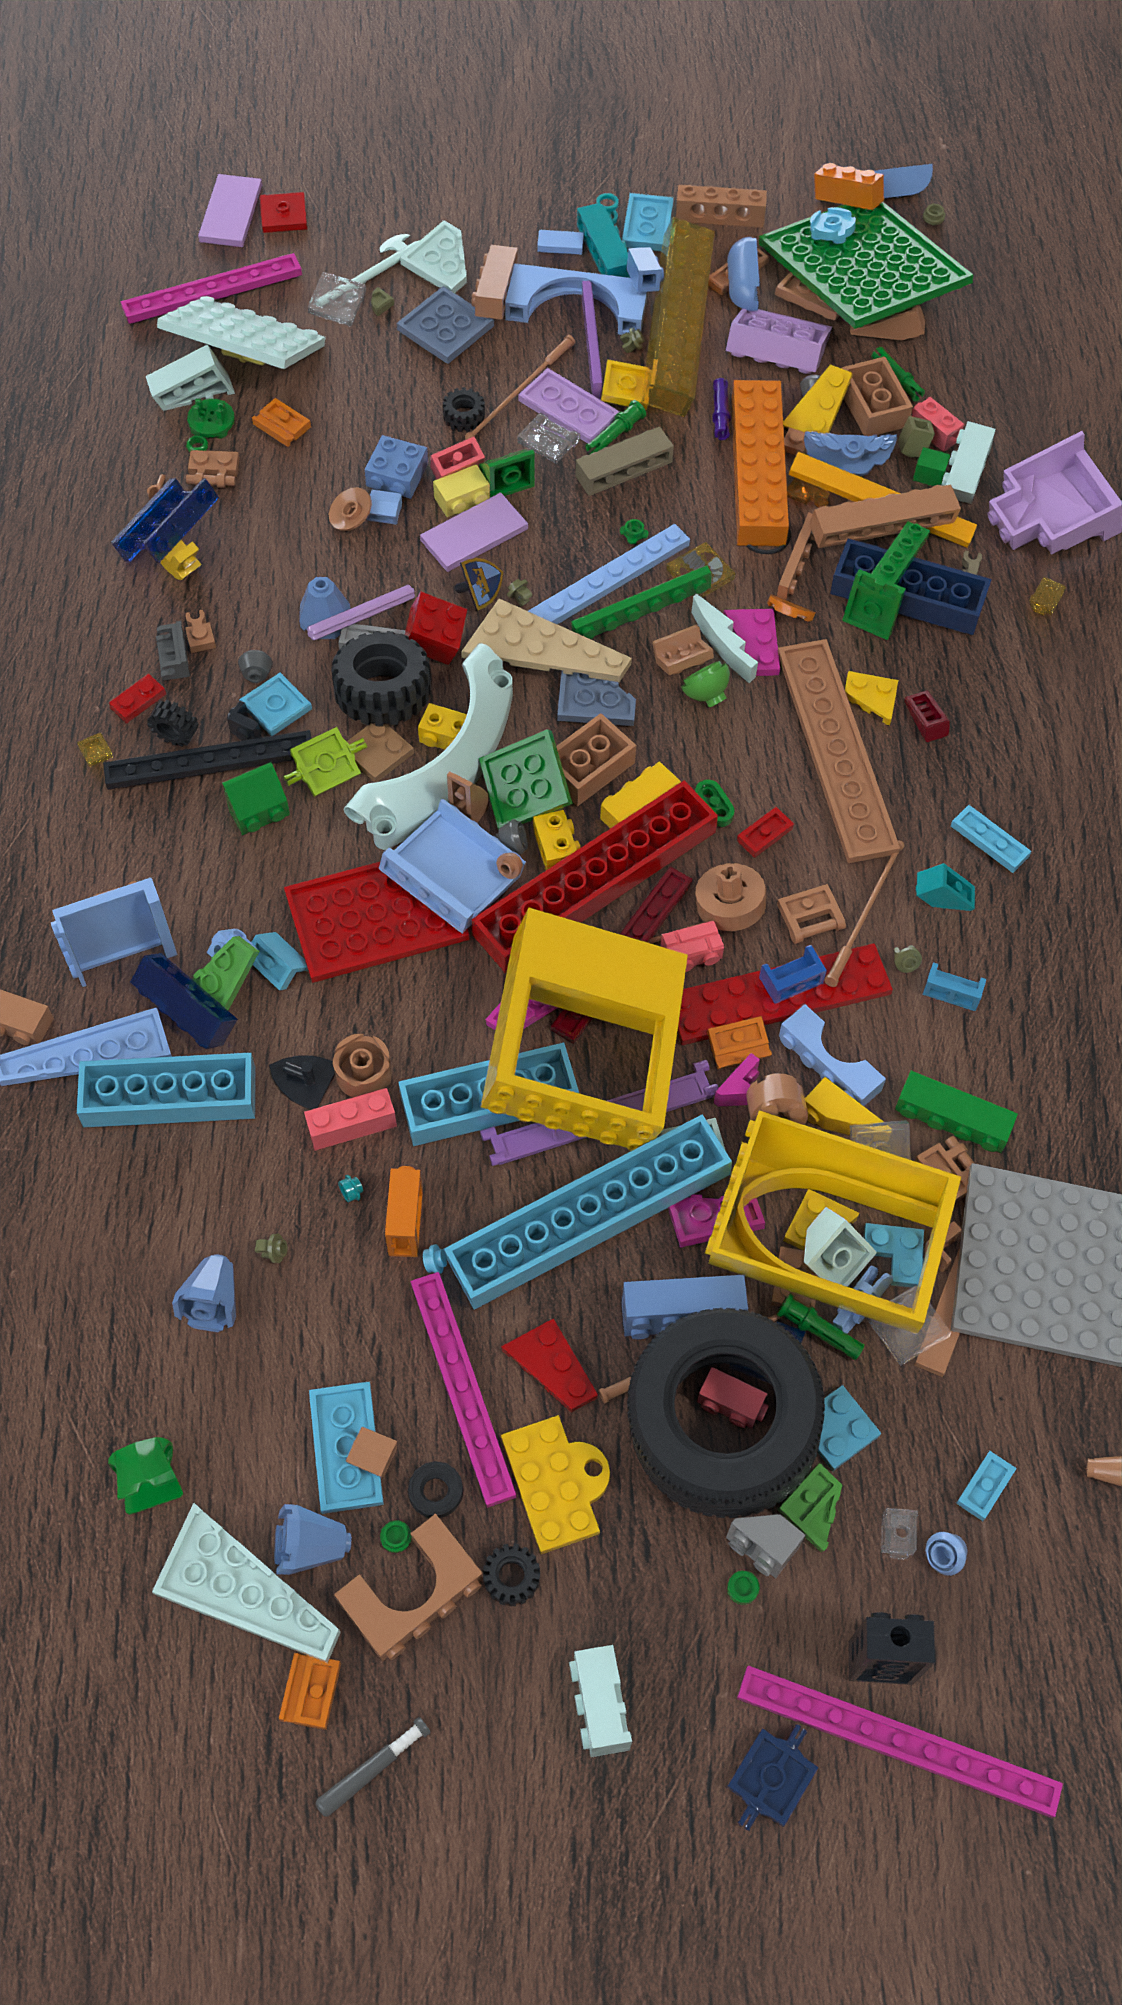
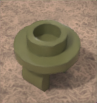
(632, 340)
(519, 591)
(907, 959)
(274, 1248)

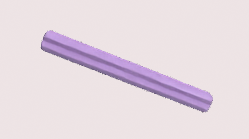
(360, 612)

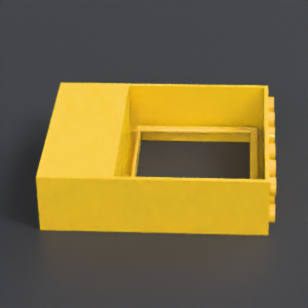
(600, 978)

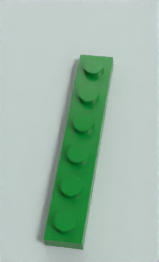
(643, 603)

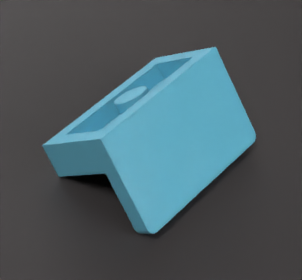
(277, 959)

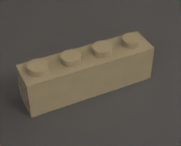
(624, 461)

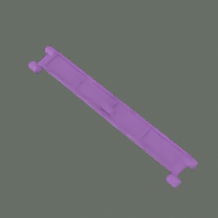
(539, 1138)

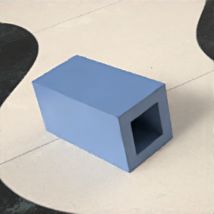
(644, 269)

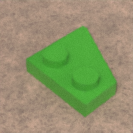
(813, 1505)

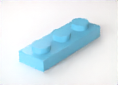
(991, 838)

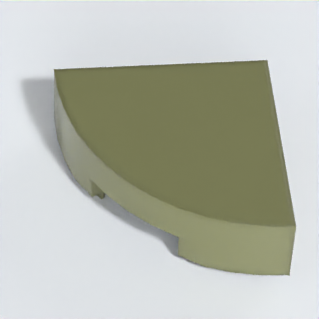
(381, 301)

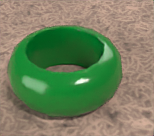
(197, 439)

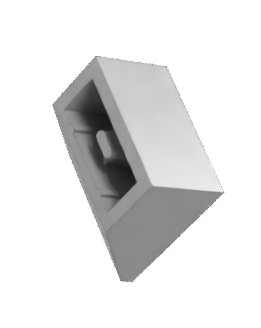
(766, 1540)

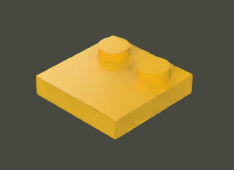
(623, 383)

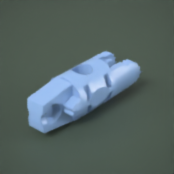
(846, 1320)

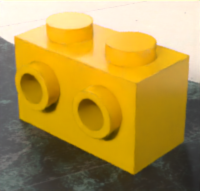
(440, 726)
(554, 837)

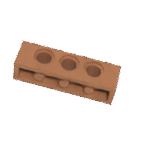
(721, 205)

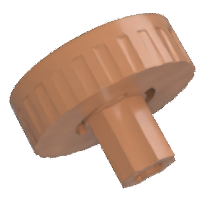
(731, 884)

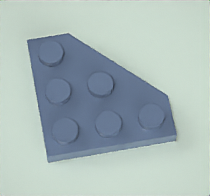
(587, 697)

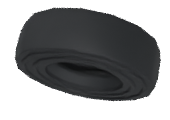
(430, 1471)

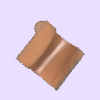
(152, 490)

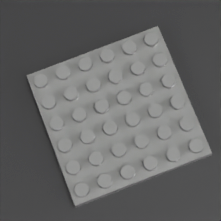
(1040, 1265)

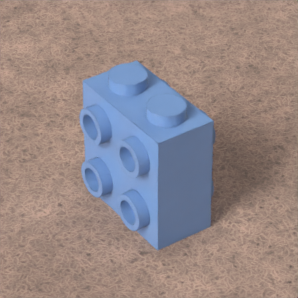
(396, 466)

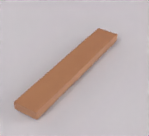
(937, 1357)

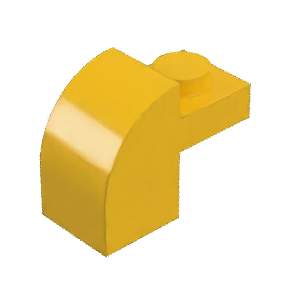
(181, 560)

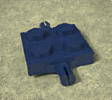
(772, 1777)

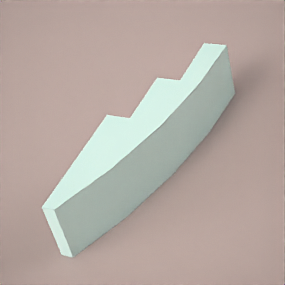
(718, 631)

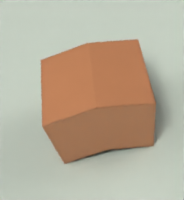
(372, 1452)

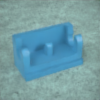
(953, 989)

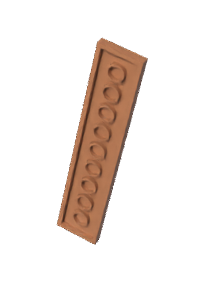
(838, 752)

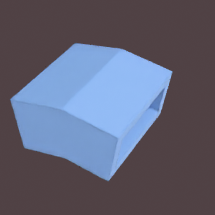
(385, 506)

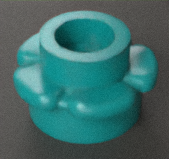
(350, 1188)

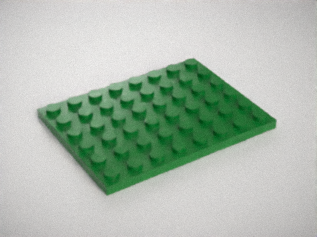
(872, 273)

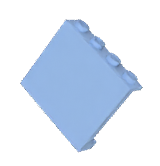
(450, 866)
(111, 927)

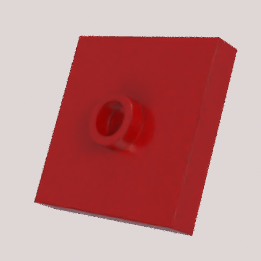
(283, 212)

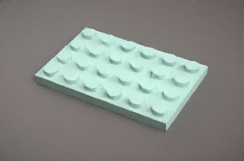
(242, 332)

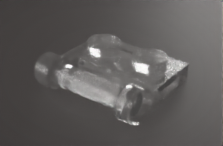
(545, 442)

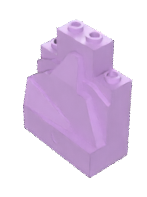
(1056, 499)

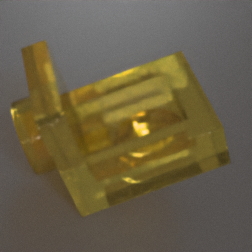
(1047, 596)

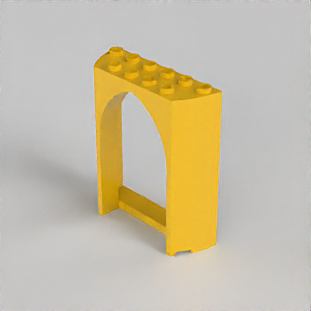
(798, 1156)

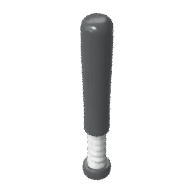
(361, 1776)

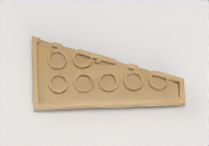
(541, 645)

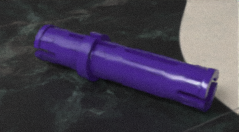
(721, 414)

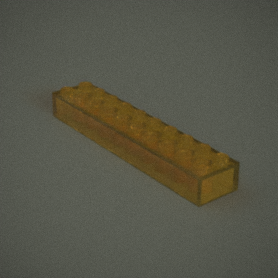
(678, 318)

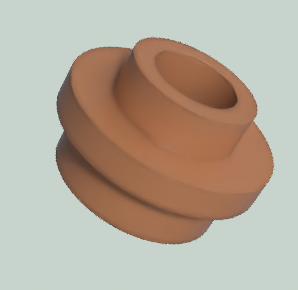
(509, 865)

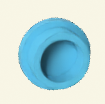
(434, 1259)

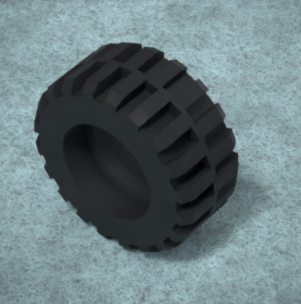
(381, 700)

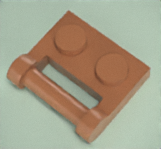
(807, 906)

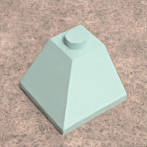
(836, 1249)

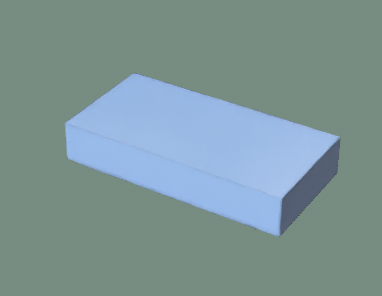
(560, 242)

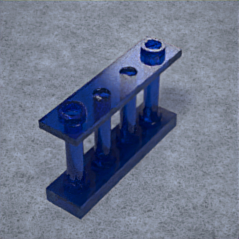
(164, 520)

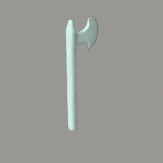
(394, 243)

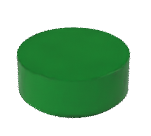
(743, 1587)

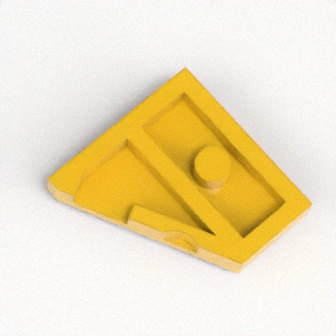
(872, 694)
(808, 1211)

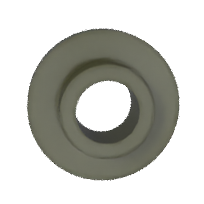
(934, 214)

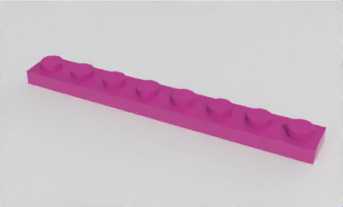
(213, 286)
(463, 1390)

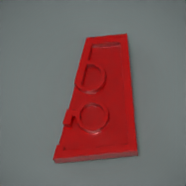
(552, 1363)

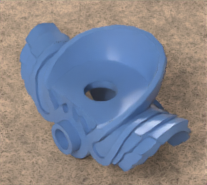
(850, 452)

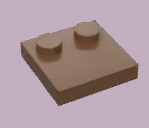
(383, 751)

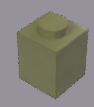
(915, 435)

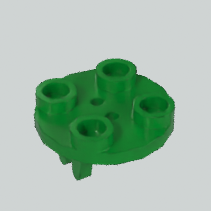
(210, 418)

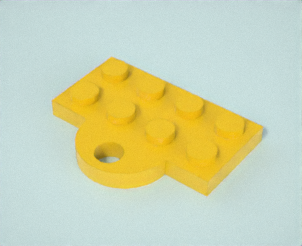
(555, 1482)

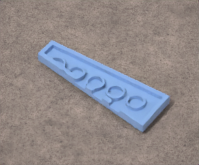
(124, 1038)

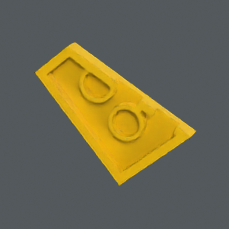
(821, 402)

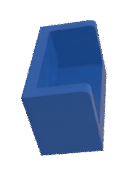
(794, 976)

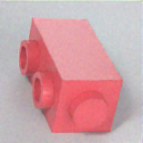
(944, 423)
(733, 1399)

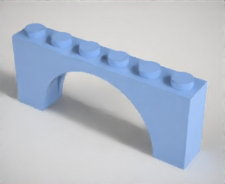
(536, 284)

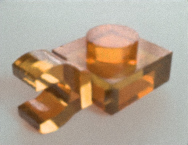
(804, 492)

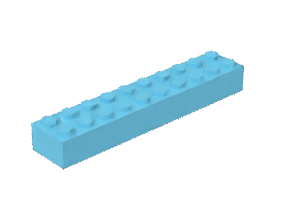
(588, 1211)

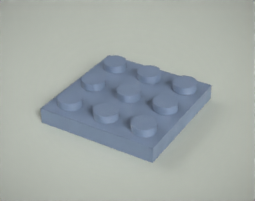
(444, 325)

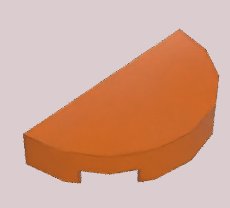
(790, 609)

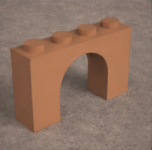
(390, 1629)

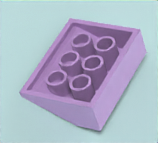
(778, 339)

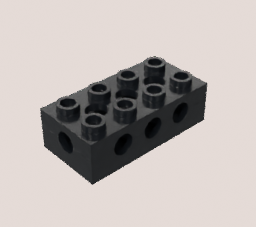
(891, 1649)

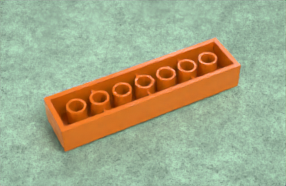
(759, 463)

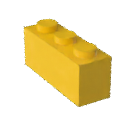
(637, 793)

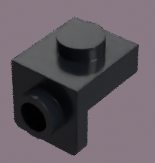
(240, 723)

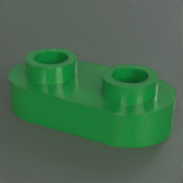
(717, 802)

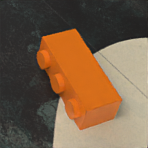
(849, 186)

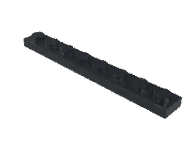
(202, 760)

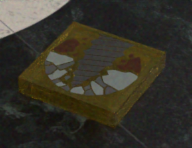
(700, 557)

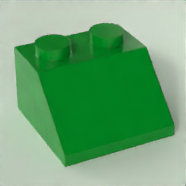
(510, 472)
(256, 799)

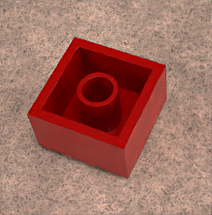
(436, 626)

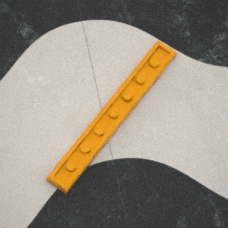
(859, 489)

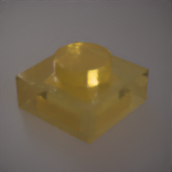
(94, 749)

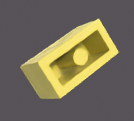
(461, 490)

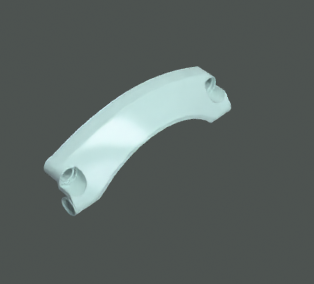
(410, 800)

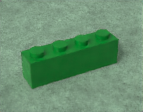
(956, 1112)

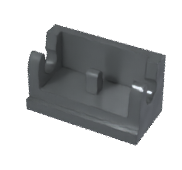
(172, 652)

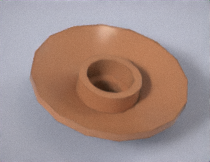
(350, 509)

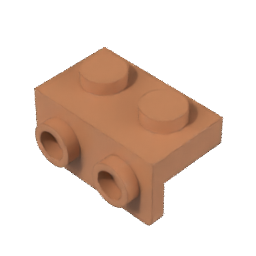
(681, 650)

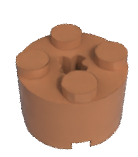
(362, 1065)
(778, 1096)

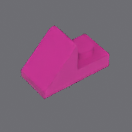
(735, 1088)

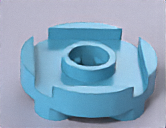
(833, 225)

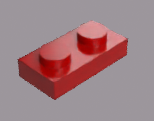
(137, 698)
(765, 832)

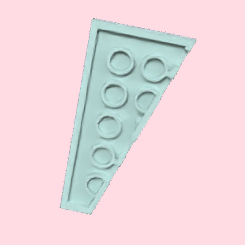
(228, 1583)

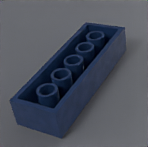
(931, 592)

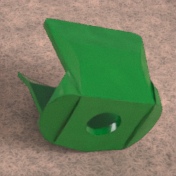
(145, 1474)

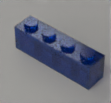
(183, 1001)

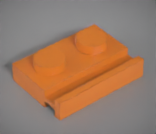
(281, 422)
(736, 1041)
(309, 1691)

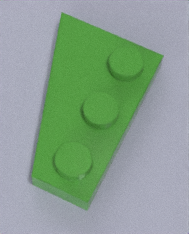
(227, 970)

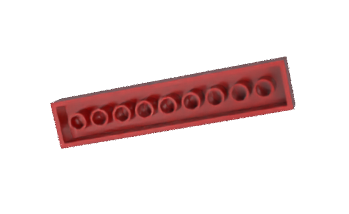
(602, 868)

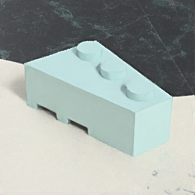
(189, 378)
(969, 460)
(600, 1701)

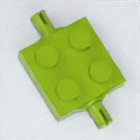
(325, 762)

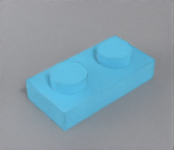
(986, 1486)

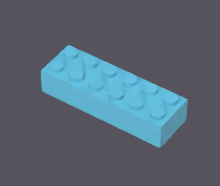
(166, 1090)
(451, 1100)

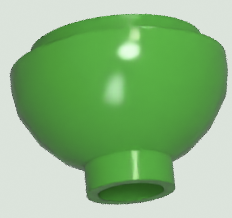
(708, 684)

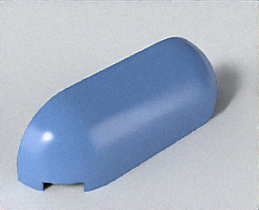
(906, 180)
(743, 273)

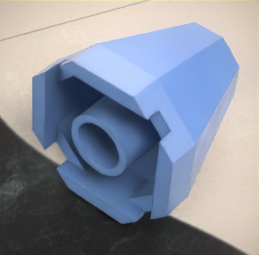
(320, 602)
(208, 1295)
(307, 1540)

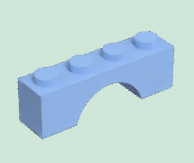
(803, 1035)

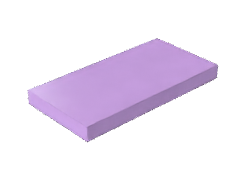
(230, 210)
(568, 405)
(474, 532)

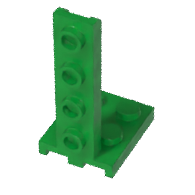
(876, 596)

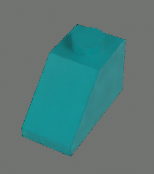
(945, 888)

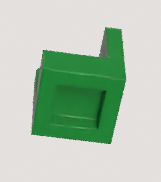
(931, 467)

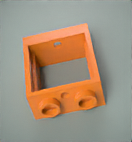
(404, 1212)

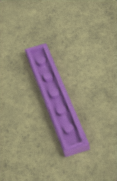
(591, 339)

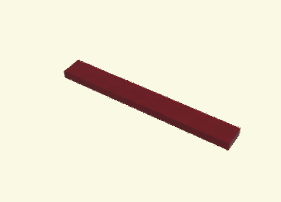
(641, 927)

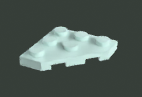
(439, 258)

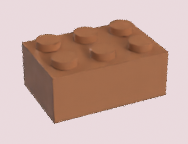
(877, 397)
(594, 757)

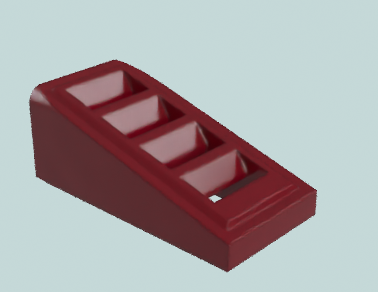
(931, 729)

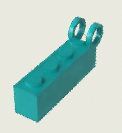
(603, 237)

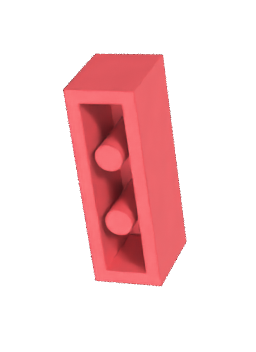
(350, 1119)

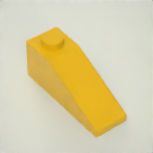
(835, 1109)

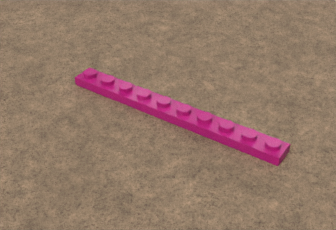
(901, 1741)

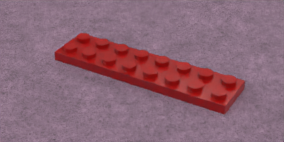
(747, 998)

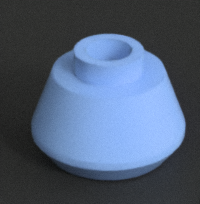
(946, 1553)

